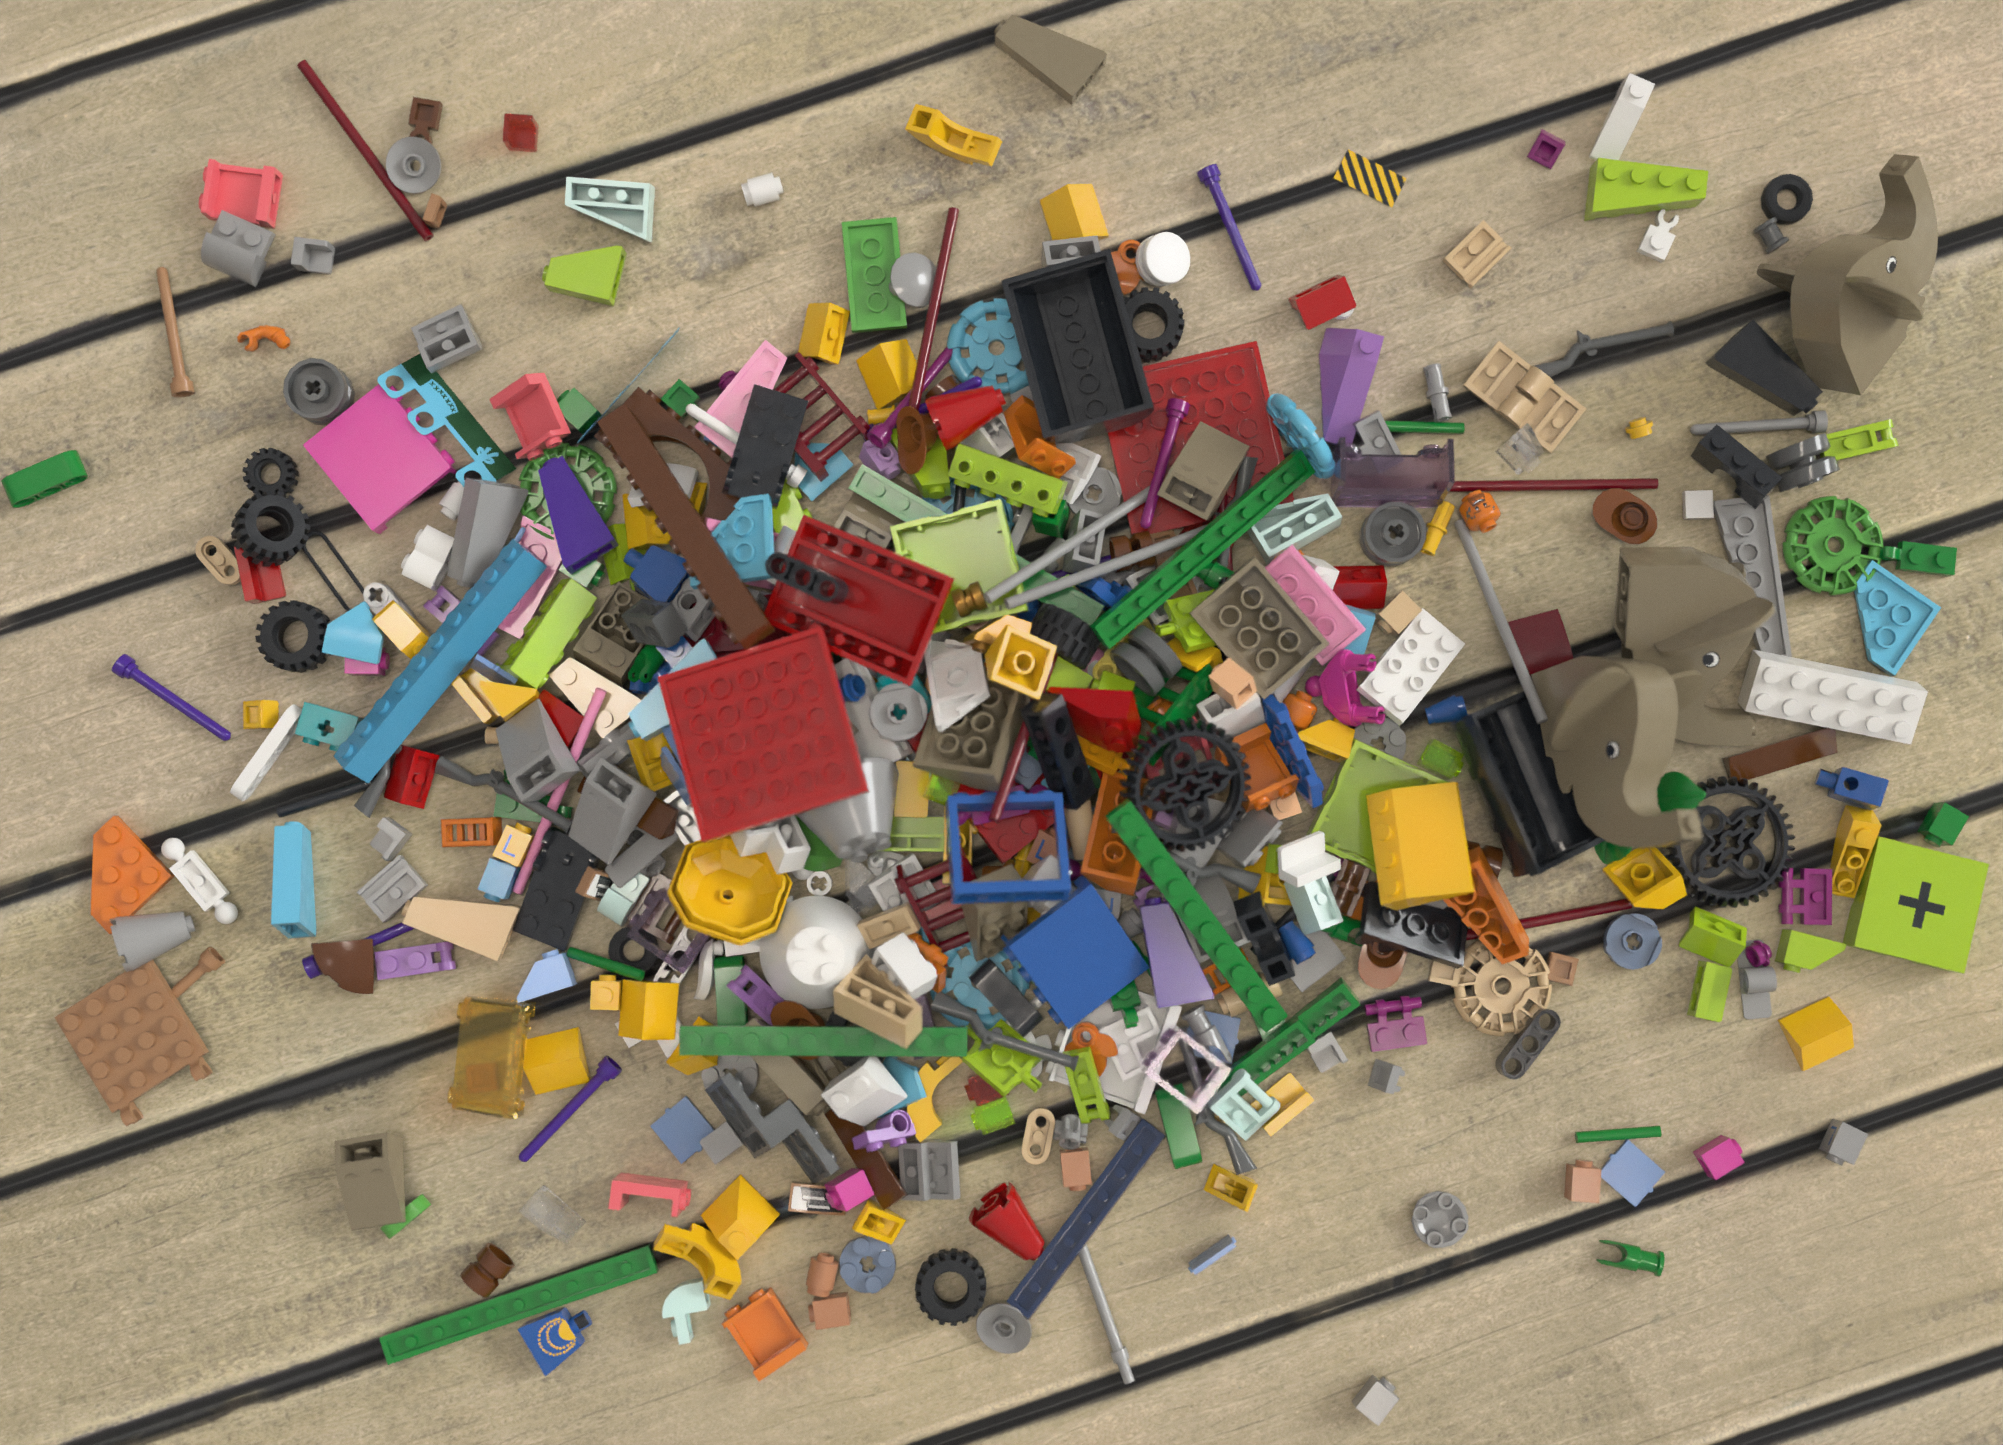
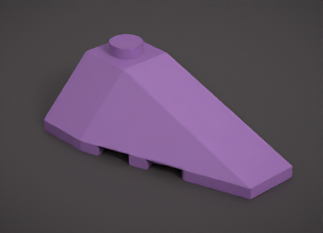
(1346, 373)

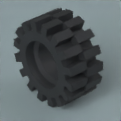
(266, 457)

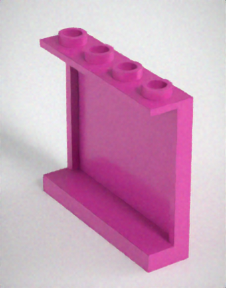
(379, 457)

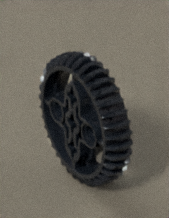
(1197, 788)
(1740, 842)

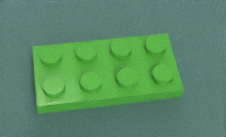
(870, 253)

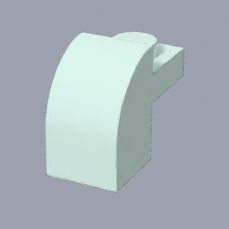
(619, 902)
(683, 1300)

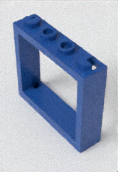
(1007, 891)

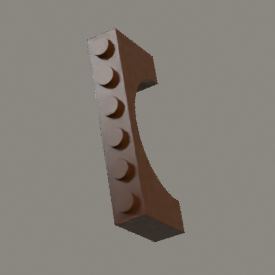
(665, 427)

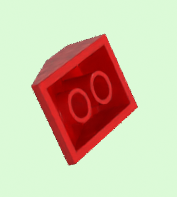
(1103, 716)

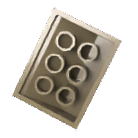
(1259, 627)
(977, 744)

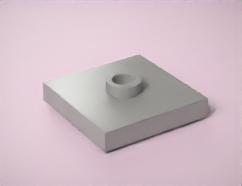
(1319, 964)

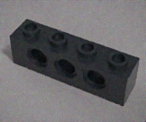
(1058, 749)

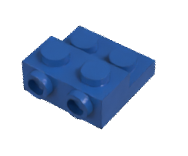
(1103, 591)

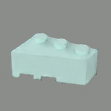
(616, 203)
(1294, 524)

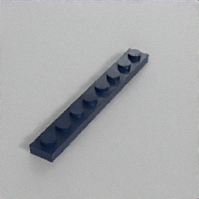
(1086, 1218)

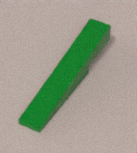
(1296, 1033)

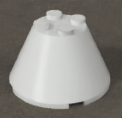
(812, 950)

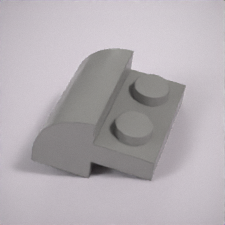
(237, 248)
(446, 338)
(929, 1170)

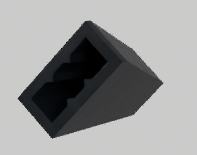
(1766, 370)

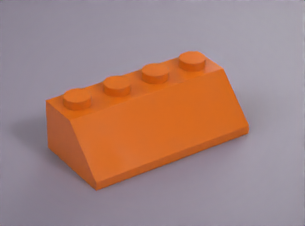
(1106, 856)

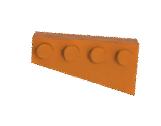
(1490, 912)

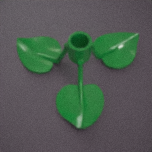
(1673, 793)

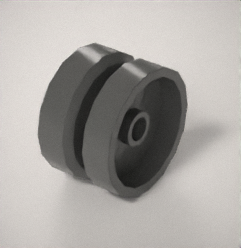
(305, 382)
(1803, 463)
(1404, 522)
(1146, 660)

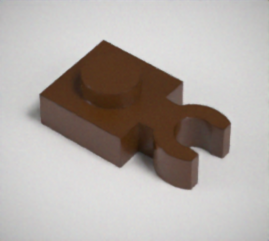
(424, 116)

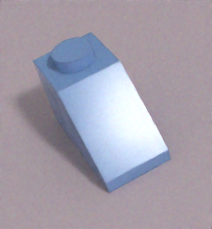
(548, 976)

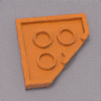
(123, 873)

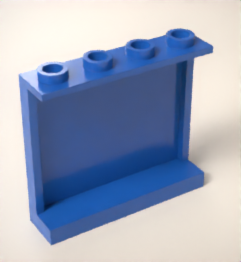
(1075, 955)

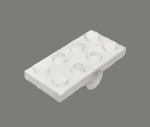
(1410, 666)

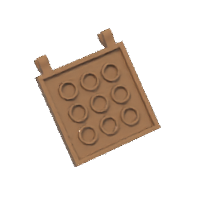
(133, 1038)

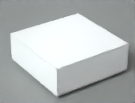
(1697, 504)

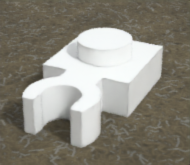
(1657, 238)

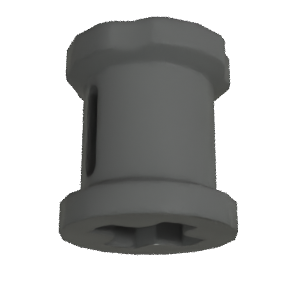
(1771, 235)

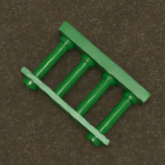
(1183, 704)

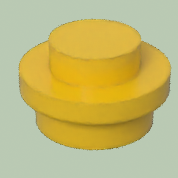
(1639, 428)

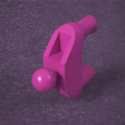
(1339, 686)

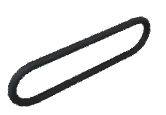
(323, 575)

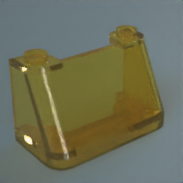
(491, 1056)

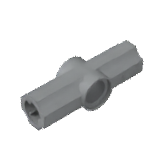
(611, 748)

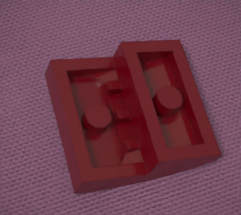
(1541, 640)

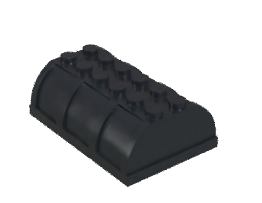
(1078, 348)
(1521, 787)

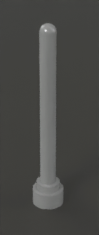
(1815, 422)

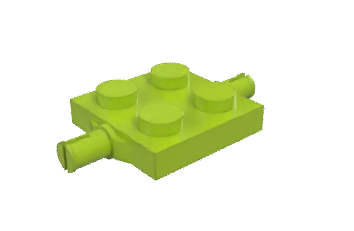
(1183, 624)
(1000, 1065)

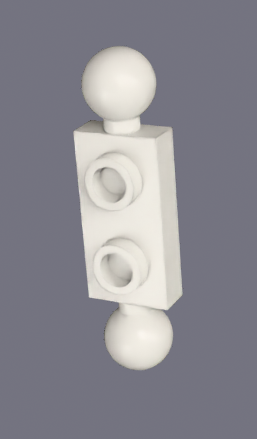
(199, 880)

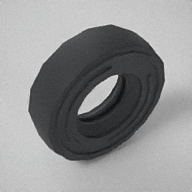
(1798, 187)
(617, 945)

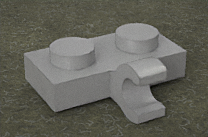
(1375, 436)

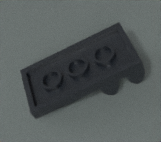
(765, 444)
(551, 900)
(1417, 929)

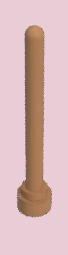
(181, 384)
(208, 961)

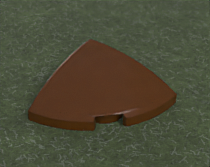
(347, 963)

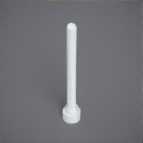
(795, 473)

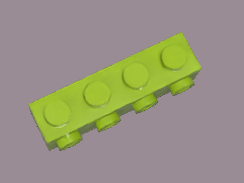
(1007, 479)

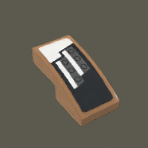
(594, 883)
(810, 1199)

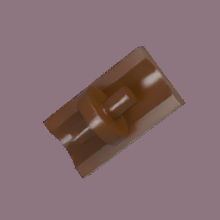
(1349, 886)

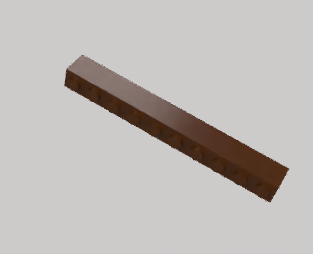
(685, 526)

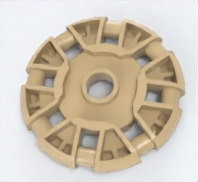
(1497, 1004)

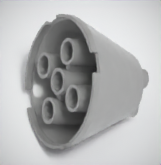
(862, 822)

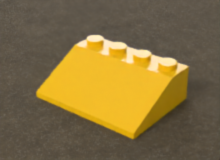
(1419, 844)

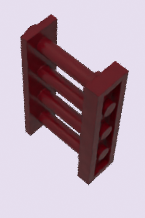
(817, 460)
(905, 885)

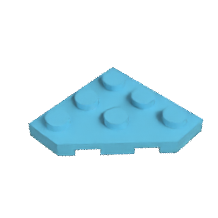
(747, 538)
(1891, 617)

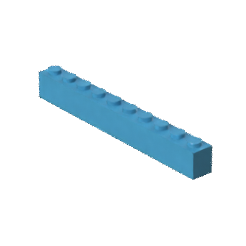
(439, 661)

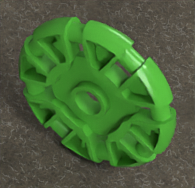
(585, 460)
(1816, 544)

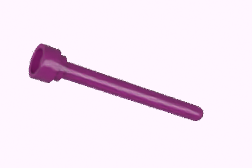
(1176, 411)
(881, 434)

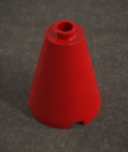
(964, 412)
(1008, 1222)

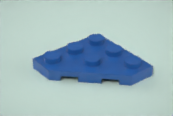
(1292, 750)

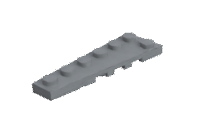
(1751, 540)

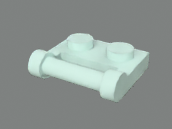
(1237, 1111)

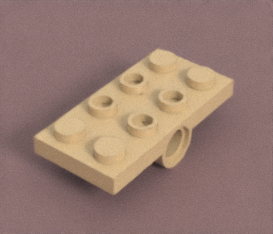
(1524, 396)

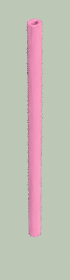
(558, 793)

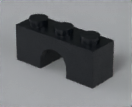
(1752, 476)
(1265, 938)

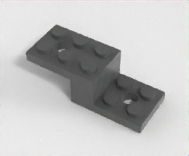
(780, 1124)

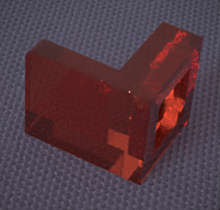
(520, 132)

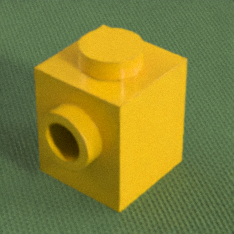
(606, 993)

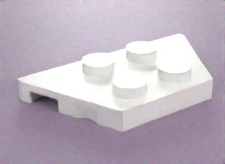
(955, 680)

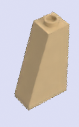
(469, 924)

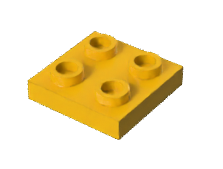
(648, 761)

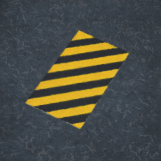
(1370, 178)

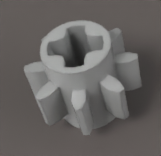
(1070, 1132)

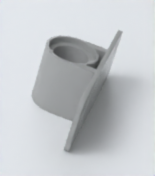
(641, 857)
(1755, 987)

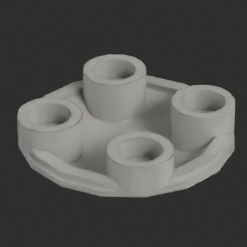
(912, 279)
(1440, 1219)

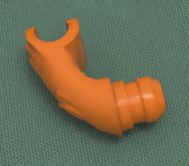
(273, 333)

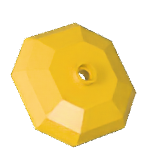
(716, 870)

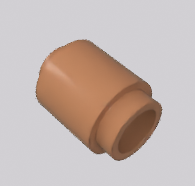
(821, 1274)

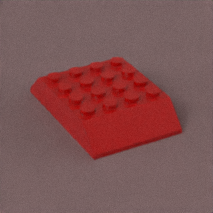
(888, 603)

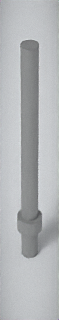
(1119, 1352)

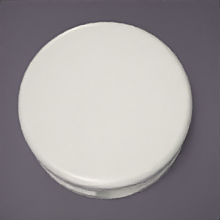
(1162, 259)

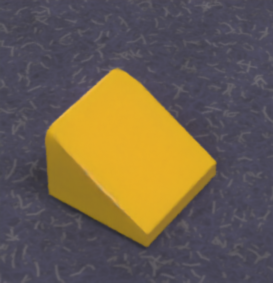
(260, 714)

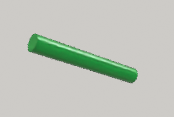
(1425, 427)
(606, 963)
(1618, 1134)

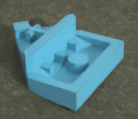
(836, 467)
(355, 636)
(908, 1079)

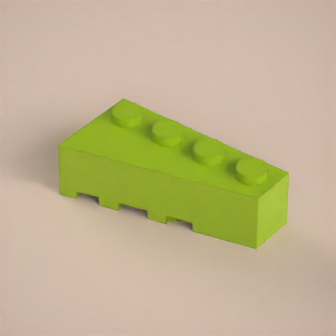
(1639, 188)
(548, 634)

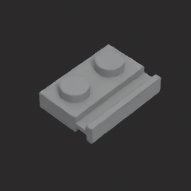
(392, 888)

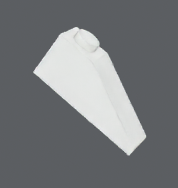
(1622, 117)

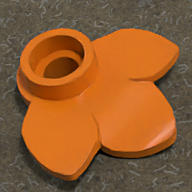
(1126, 267)
(1100, 1044)

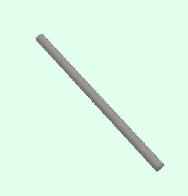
(1066, 546)
(1100, 569)
(1501, 622)

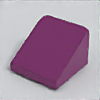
(1546, 149)

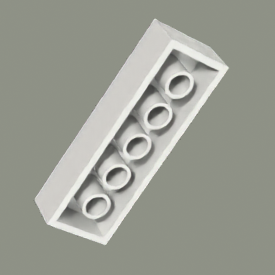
(1832, 696)

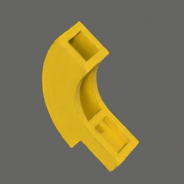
(951, 138)
(922, 1111)
(706, 1253)

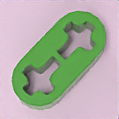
(412, 1211)

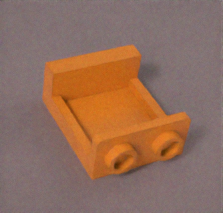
(1029, 440)
(1267, 770)
(765, 1332)

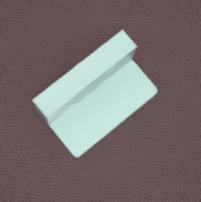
(1314, 905)

